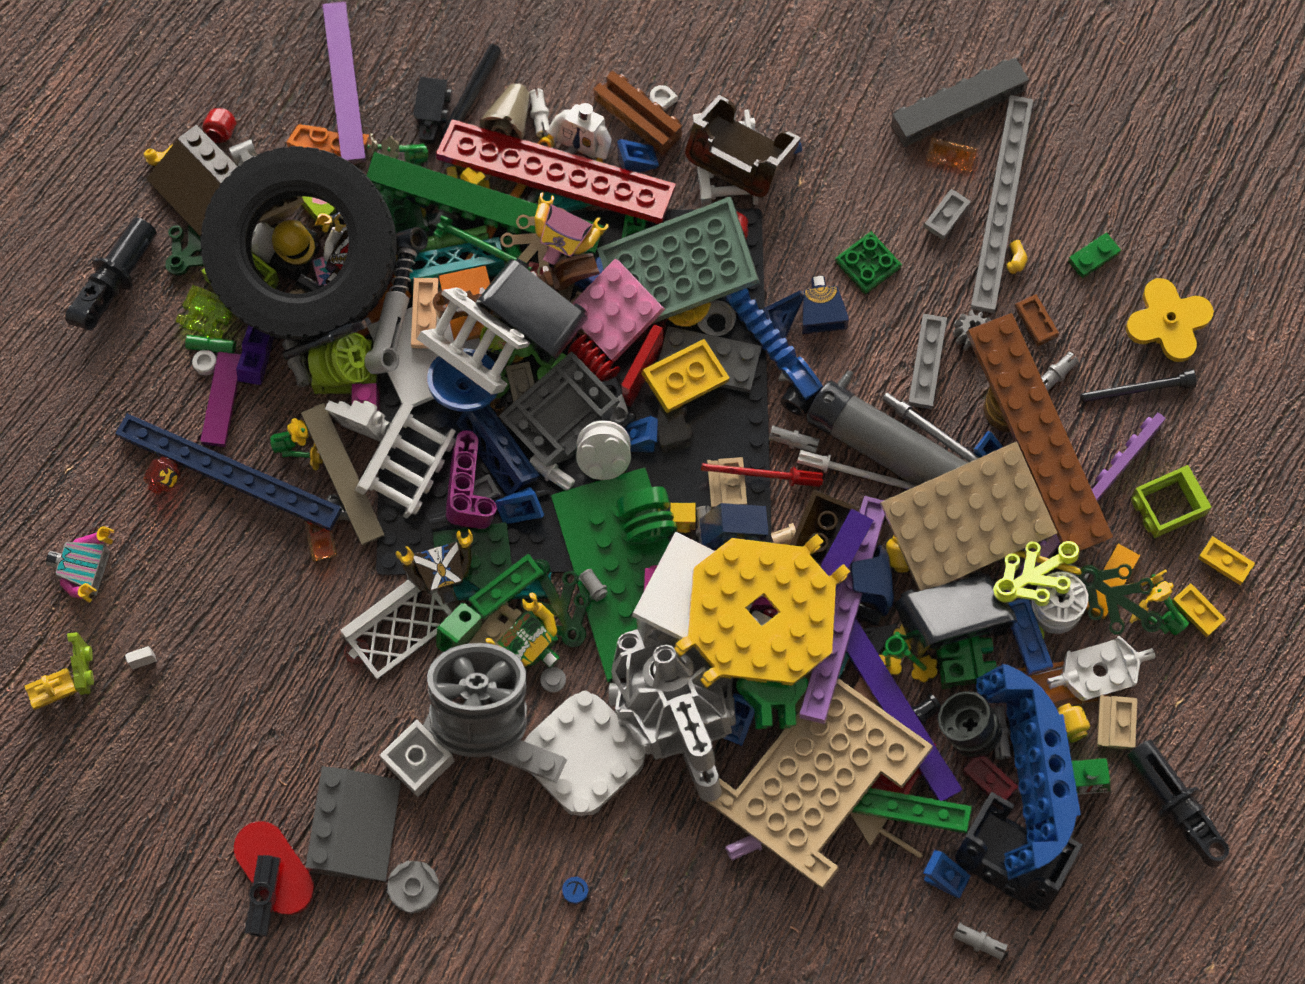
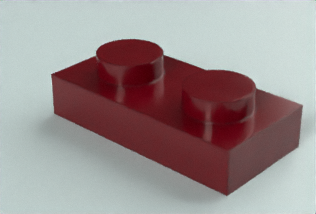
(989, 777)

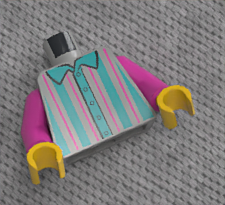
(82, 563)

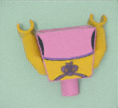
(564, 231)

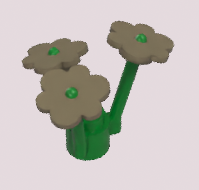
(413, 153)

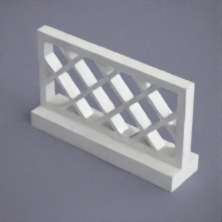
(380, 612)

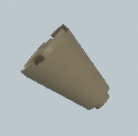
(508, 112)

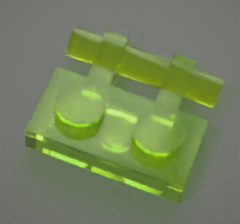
(207, 305)

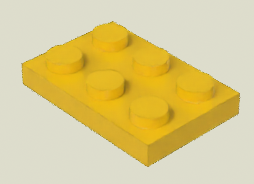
(685, 375)

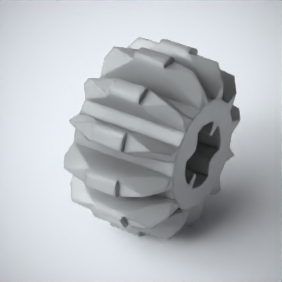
(965, 323)

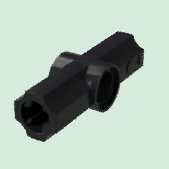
(260, 912)

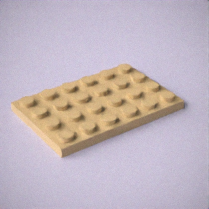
(968, 517)

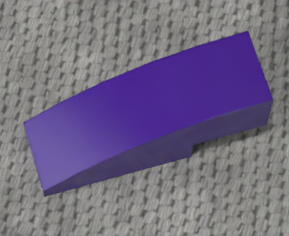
(254, 356)

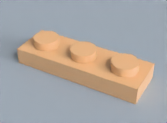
(423, 311)

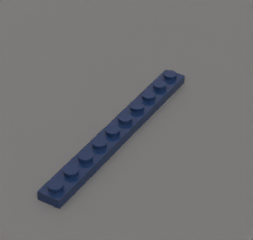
(229, 472)

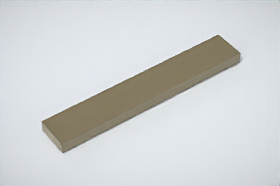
(342, 474)

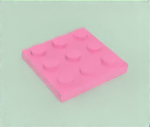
(617, 309)

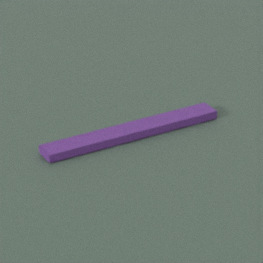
(344, 82)

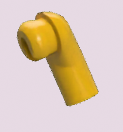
(153, 157)

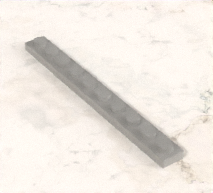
(1001, 204)

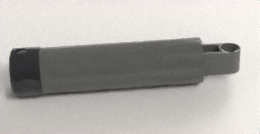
(878, 435)

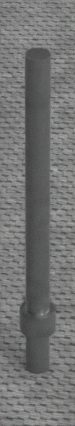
(905, 411)

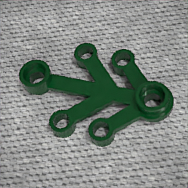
(185, 256)
(1115, 596)
(560, 606)

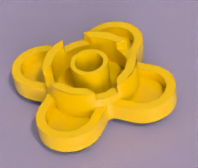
(1175, 335)

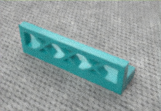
(455, 264)

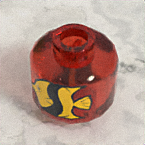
(161, 475)

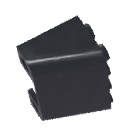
(994, 836)

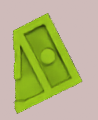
(80, 663)

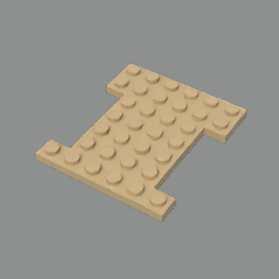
(818, 777)

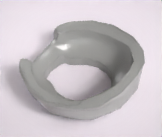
(723, 309)

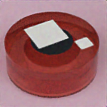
(352, 656)

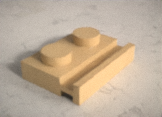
(725, 486)
(1117, 722)

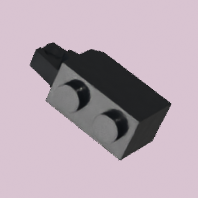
(430, 107)

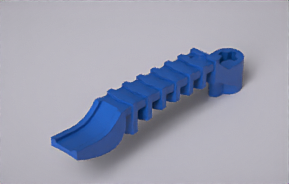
(779, 351)

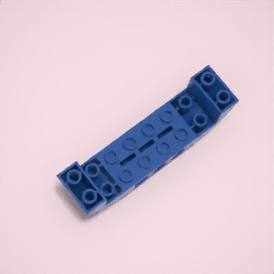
(1041, 766)

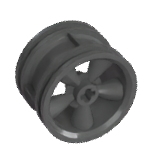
(477, 675)

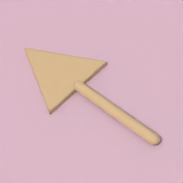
(871, 826)

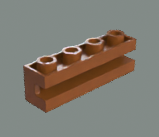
(638, 112)

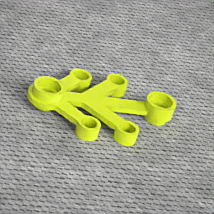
(1034, 575)

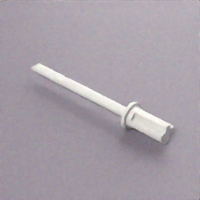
(823, 463)

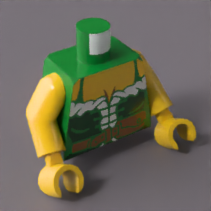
(532, 635)

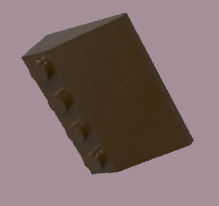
(191, 175)

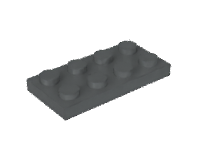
(736, 357)

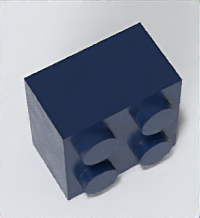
(733, 521)

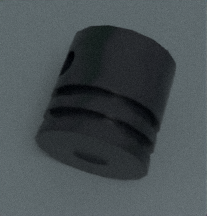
(795, 403)

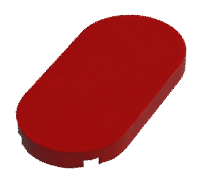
(294, 882)

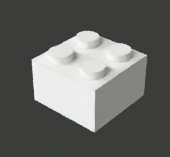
(416, 758)

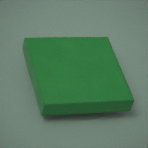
(868, 262)

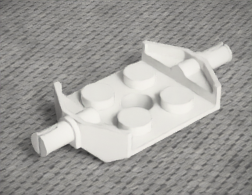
(1115, 656)

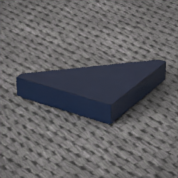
(784, 312)

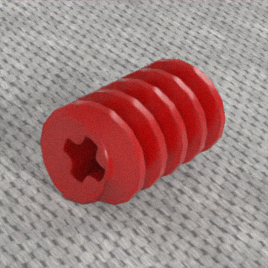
(592, 360)

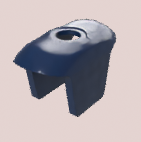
(874, 580)

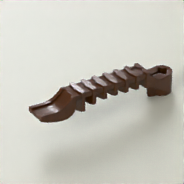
(565, 273)

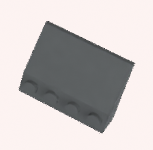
(353, 825)

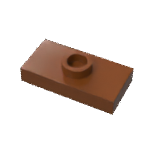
(1036, 320)

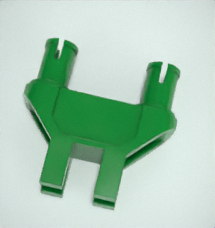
(769, 696)

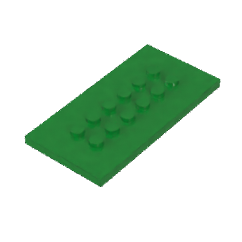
(598, 543)

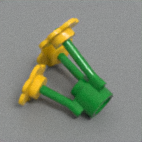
(1173, 619)

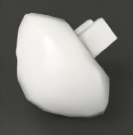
(262, 242)

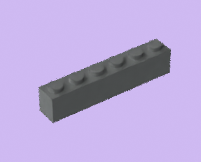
(959, 101)

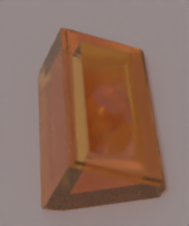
(951, 153)

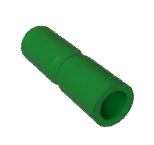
(214, 345)

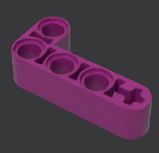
(464, 477)

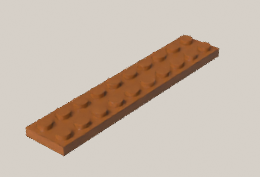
(1038, 432)

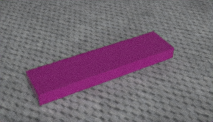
(221, 400)

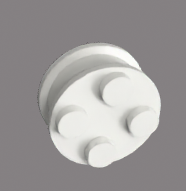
(603, 450)

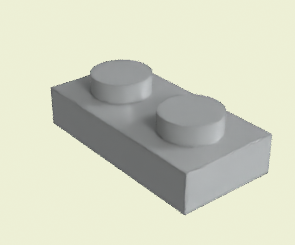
(947, 214)

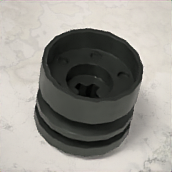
(970, 724)

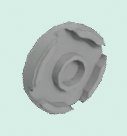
(413, 886)

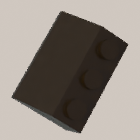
(824, 517)

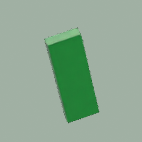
(506, 586)

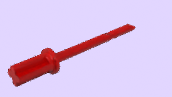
(795, 476)

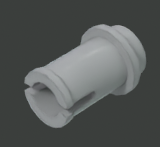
(593, 585)

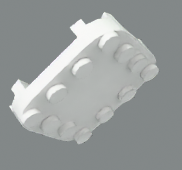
(597, 753)

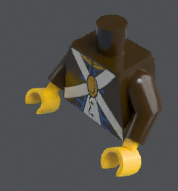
(439, 567)

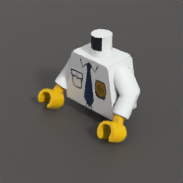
(582, 130)

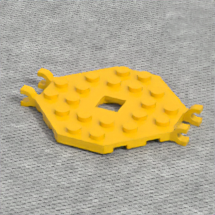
(731, 636)

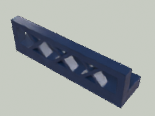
(502, 446)

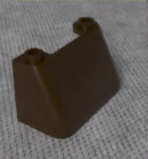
(737, 151)

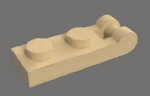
(494, 628)

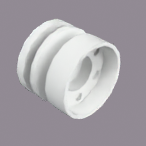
(1064, 616)

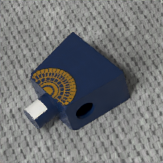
(823, 308)

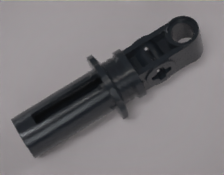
(110, 275)
(1179, 803)

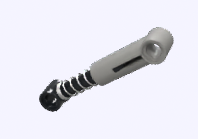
(384, 352)

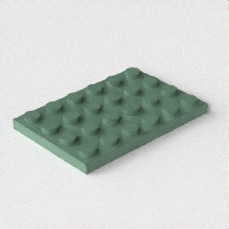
(688, 258)

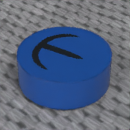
(575, 890)

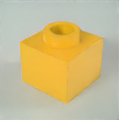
(684, 516)

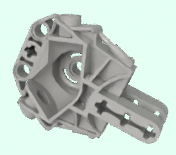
(673, 714)

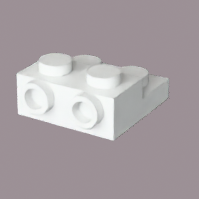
(360, 418)

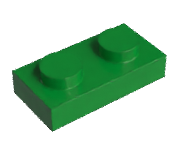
(1094, 255)

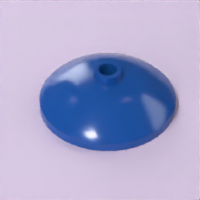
(445, 384)

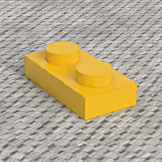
(1226, 560)
(1198, 610)

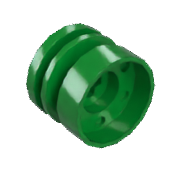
(646, 516)

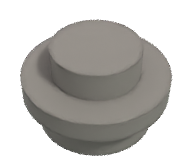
(553, 679)

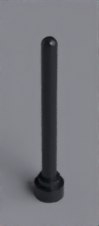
(1185, 379)

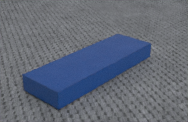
(1029, 638)

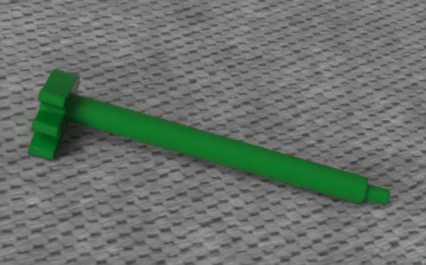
(445, 226)

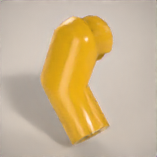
(1019, 259)

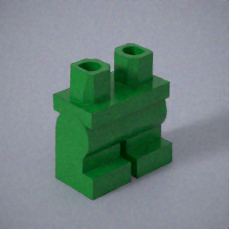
(963, 661)

